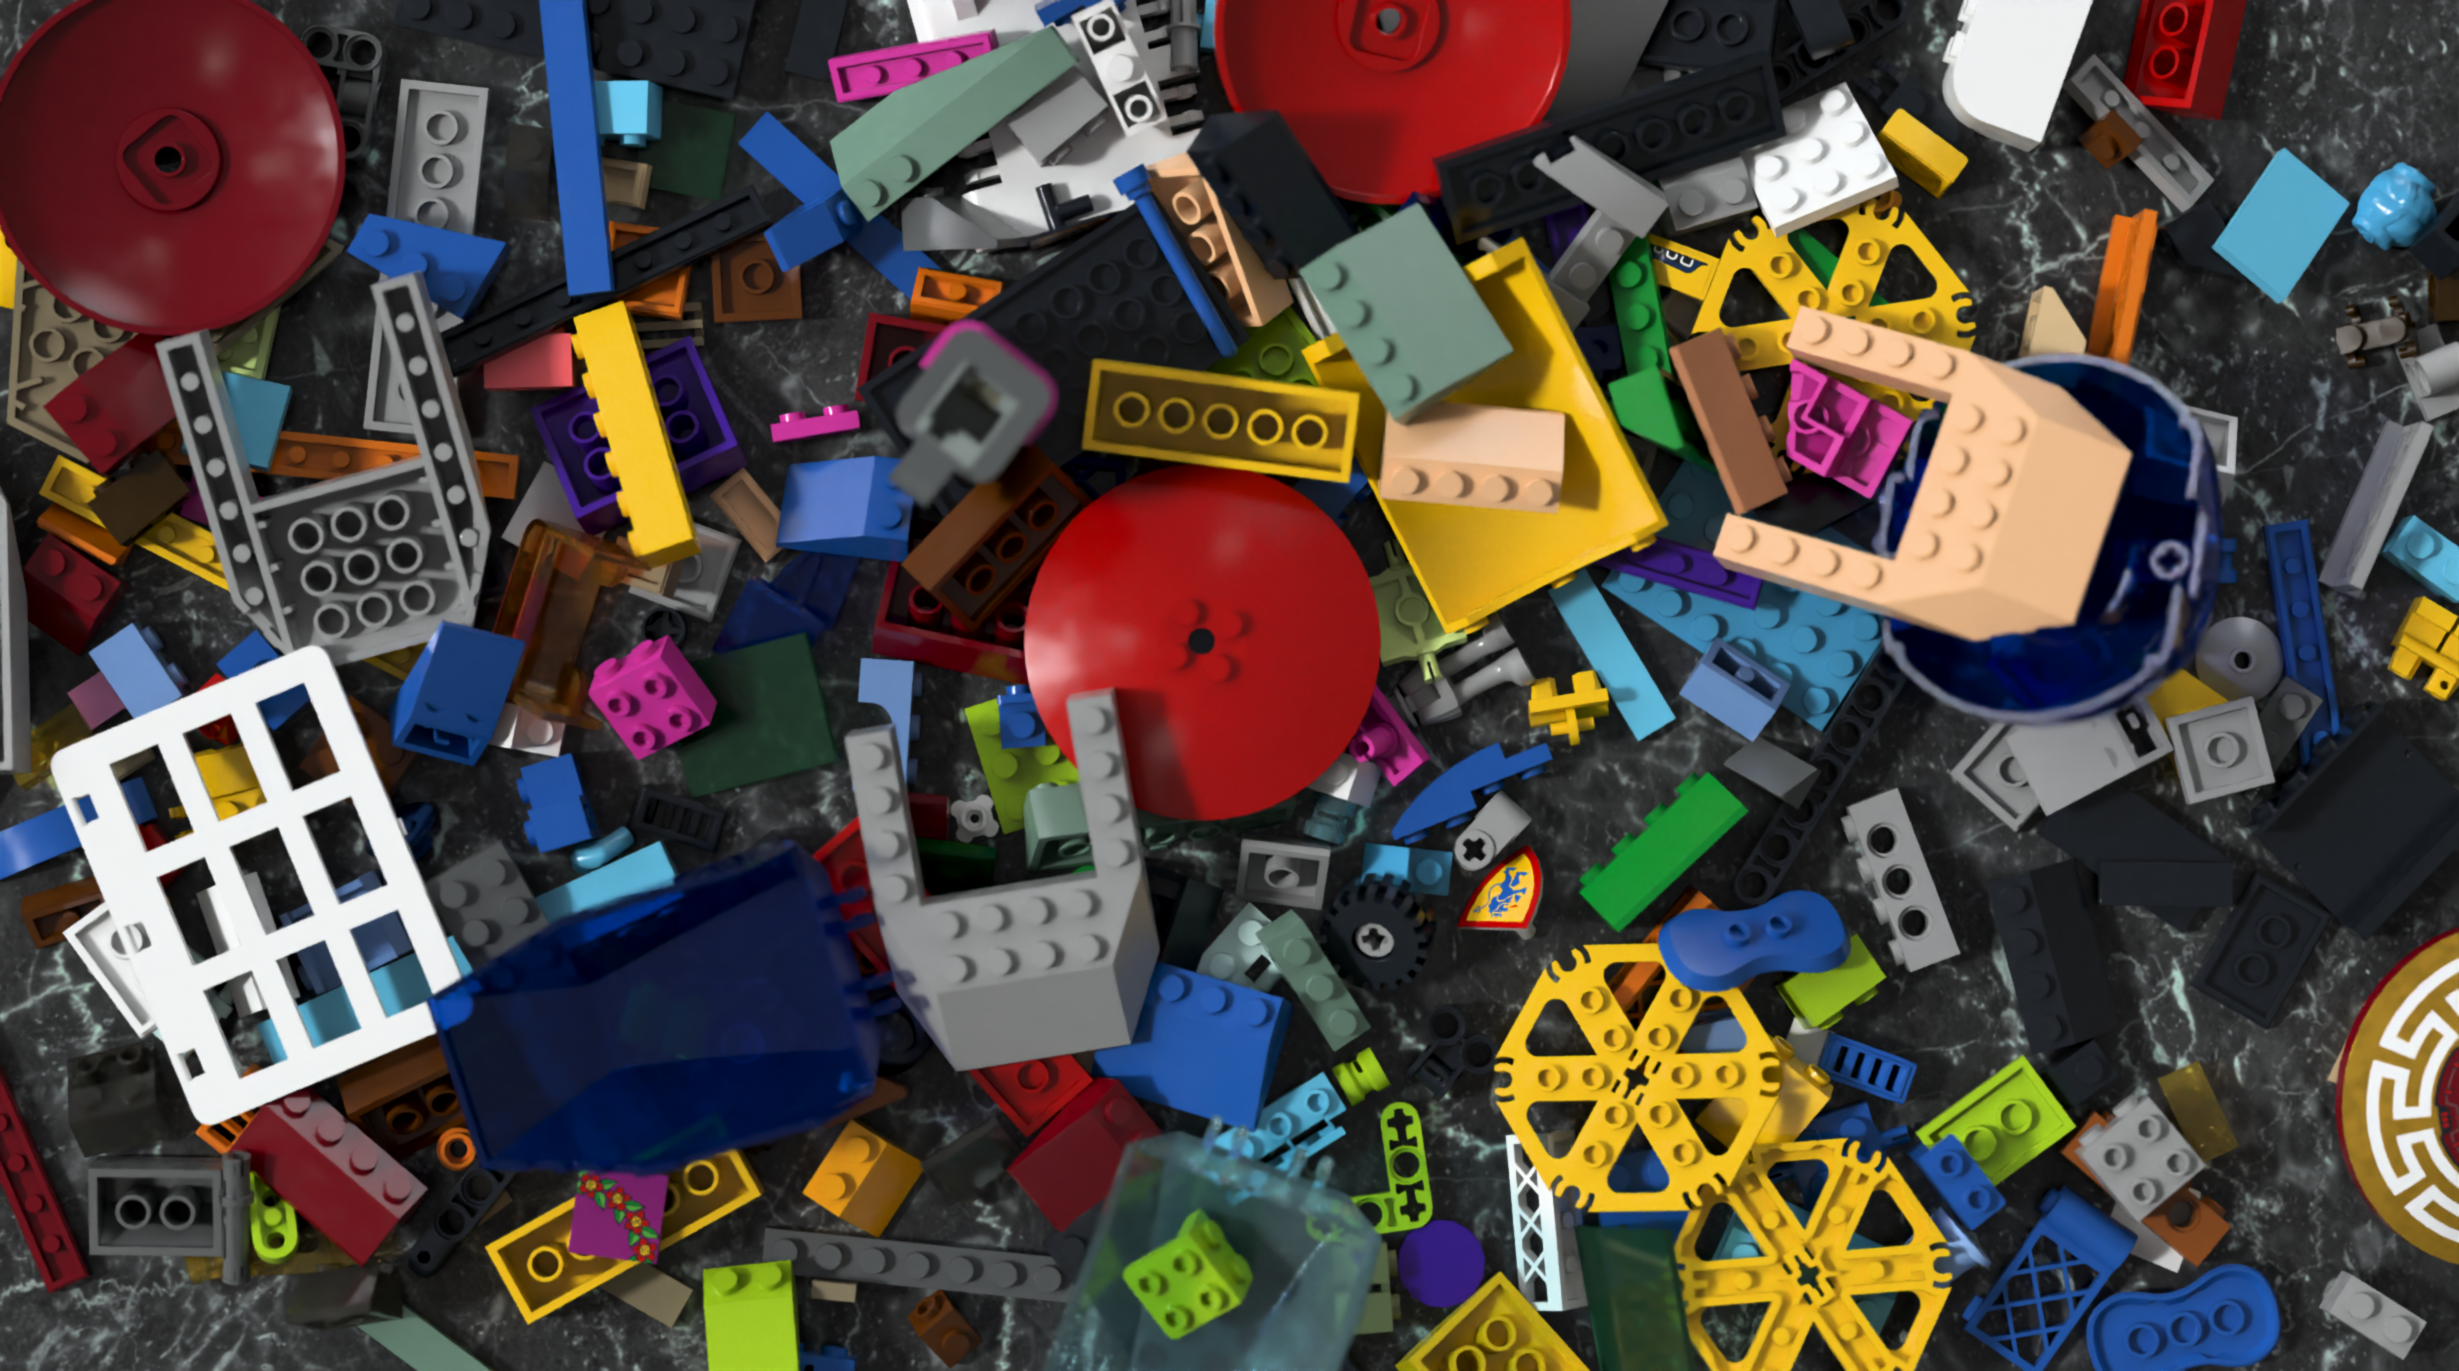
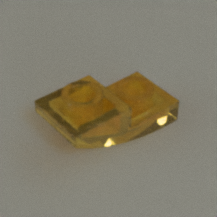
(2198, 1112)

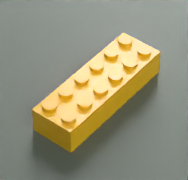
(1221, 420)
(547, 1276)

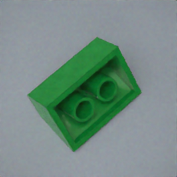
(1660, 413)

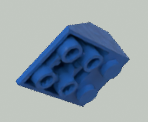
(455, 693)

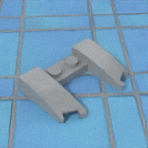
(1624, 209)

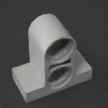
(2433, 373)

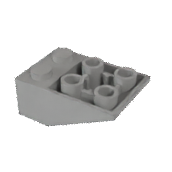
(2085, 757)

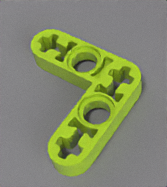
(1390, 1201)

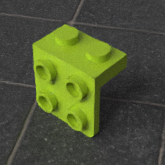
(1190, 1277)

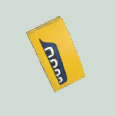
(1683, 267)

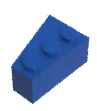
(453, 264)

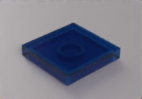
(766, 615)

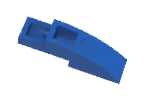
(1450, 796)

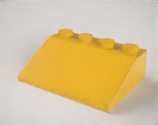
(1492, 1333)

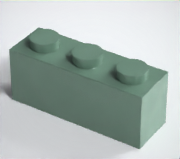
(1313, 980)

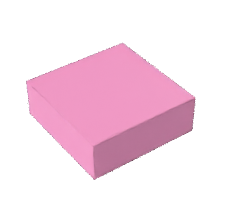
(96, 700)

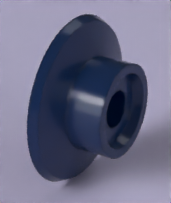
(418, 821)

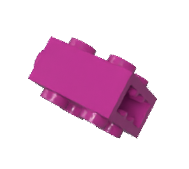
(652, 696)

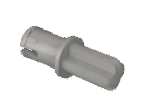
(1183, 34)

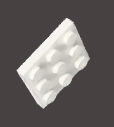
(1820, 165)

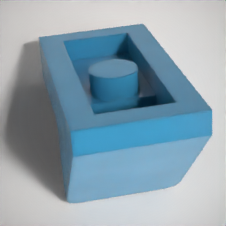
(1423, 868)

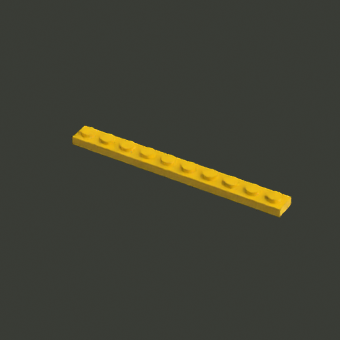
(182, 544)

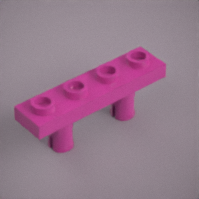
(1387, 741)

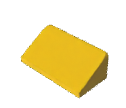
(1920, 153)

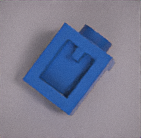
(1020, 719)

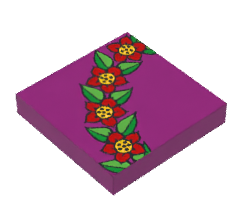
(619, 1216)

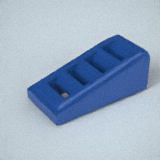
(1900, 1079)

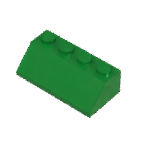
(1661, 850)

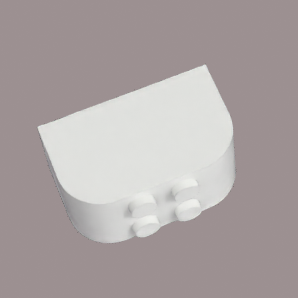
(2011, 65)

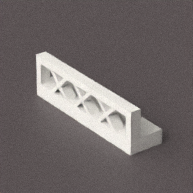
(1553, 1222)

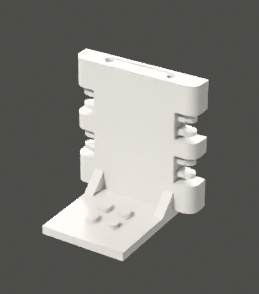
(1093, 159)

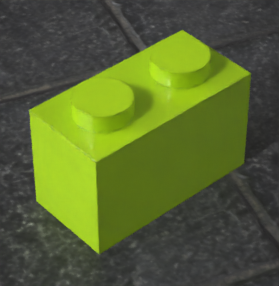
(1821, 996)

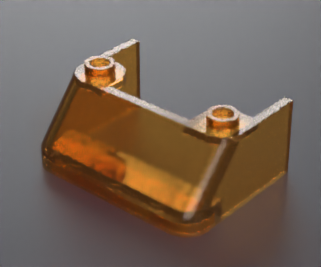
(550, 609)

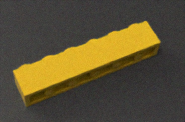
(636, 436)

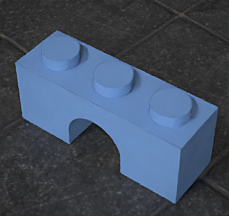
(893, 687)

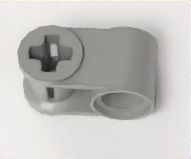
(1495, 827)

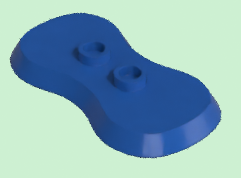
(1726, 948)
(2217, 1320)

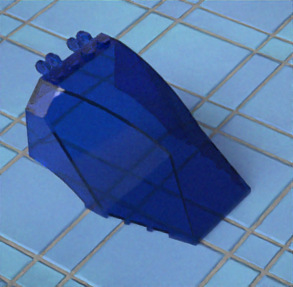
(668, 1022)

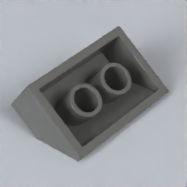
(155, 1206)

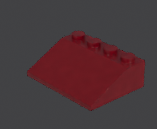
(922, 630)

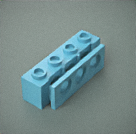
(1289, 1117)

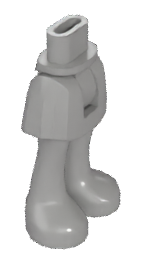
(1442, 700)

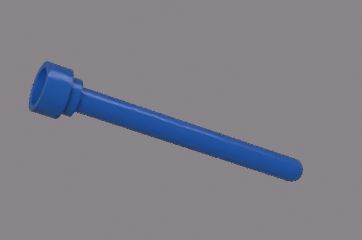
(1136, 187)

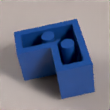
(559, 804)

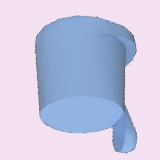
(1963, 1249)

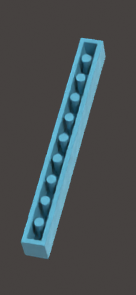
(404, 981)

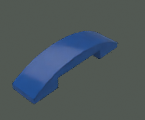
(54, 832)

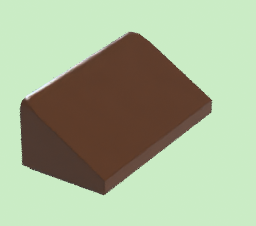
(58, 908)

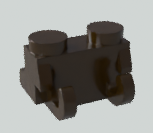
(2377, 334)

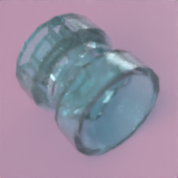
(1326, 828)

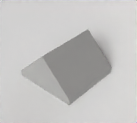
(1282, 870)

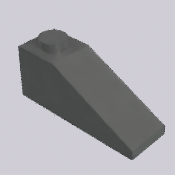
(952, 224)

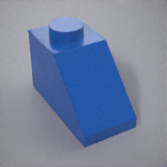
(812, 229)

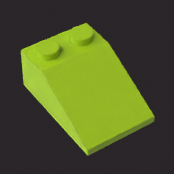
(752, 1317)

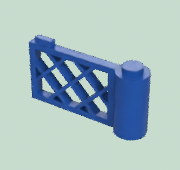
(2081, 1231)

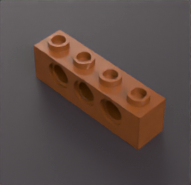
(2191, 1239)

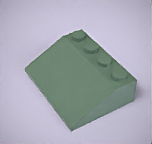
(1406, 313)

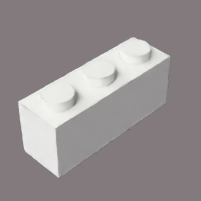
(243, 987)

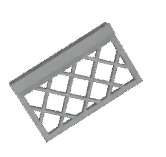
(2373, 507)

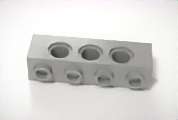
(1936, 938)

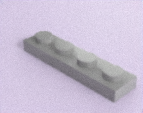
(2160, 153)

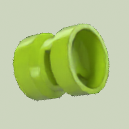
(1360, 1076)

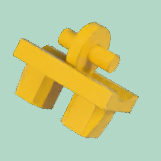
(1568, 712)

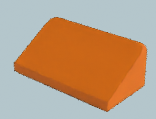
(949, 296)
(83, 534)

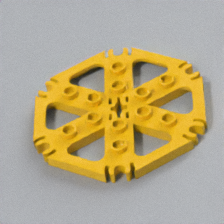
(1847, 296)
(1659, 1113)
(1826, 1239)

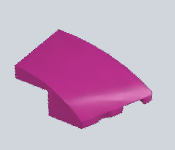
(1842, 430)

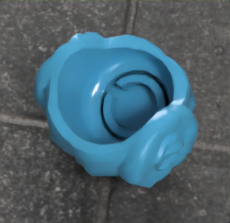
(2395, 207)

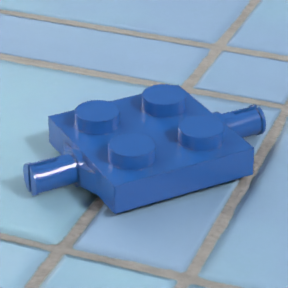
(1843, 1122)

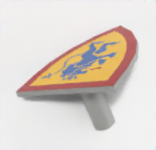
(1507, 896)

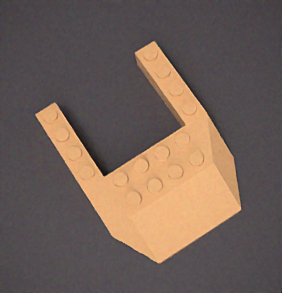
(2003, 509)

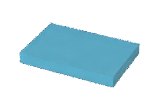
(2281, 225)

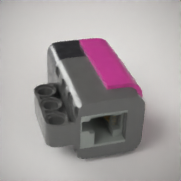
(969, 410)

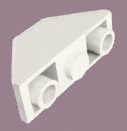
(1118, 67)

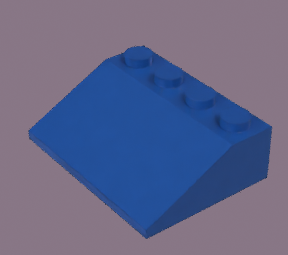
(1201, 1047)

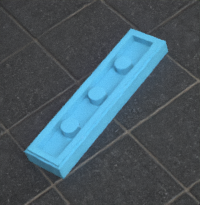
(1611, 655)

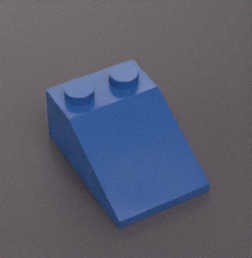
(846, 509)
(1642, 1172)

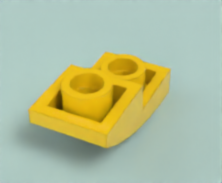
(226, 770)

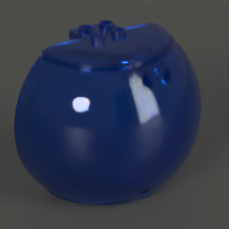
(2146, 590)

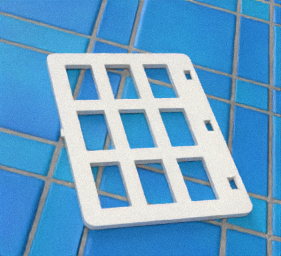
(135, 894)

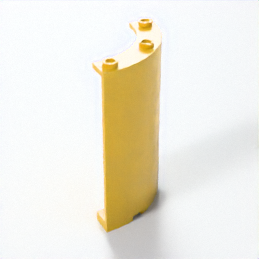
(1489, 557)

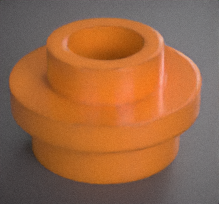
(444, 1153)

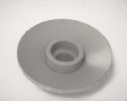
(2218, 650)

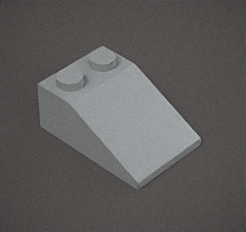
(1705, 196)

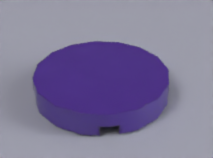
(1441, 1263)

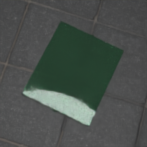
(765, 717)
(1634, 1298)

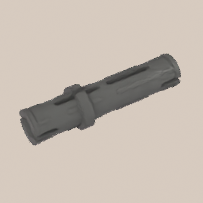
(236, 1203)

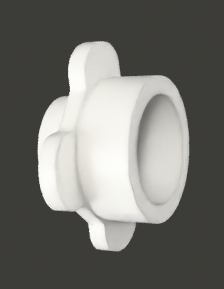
(966, 828)

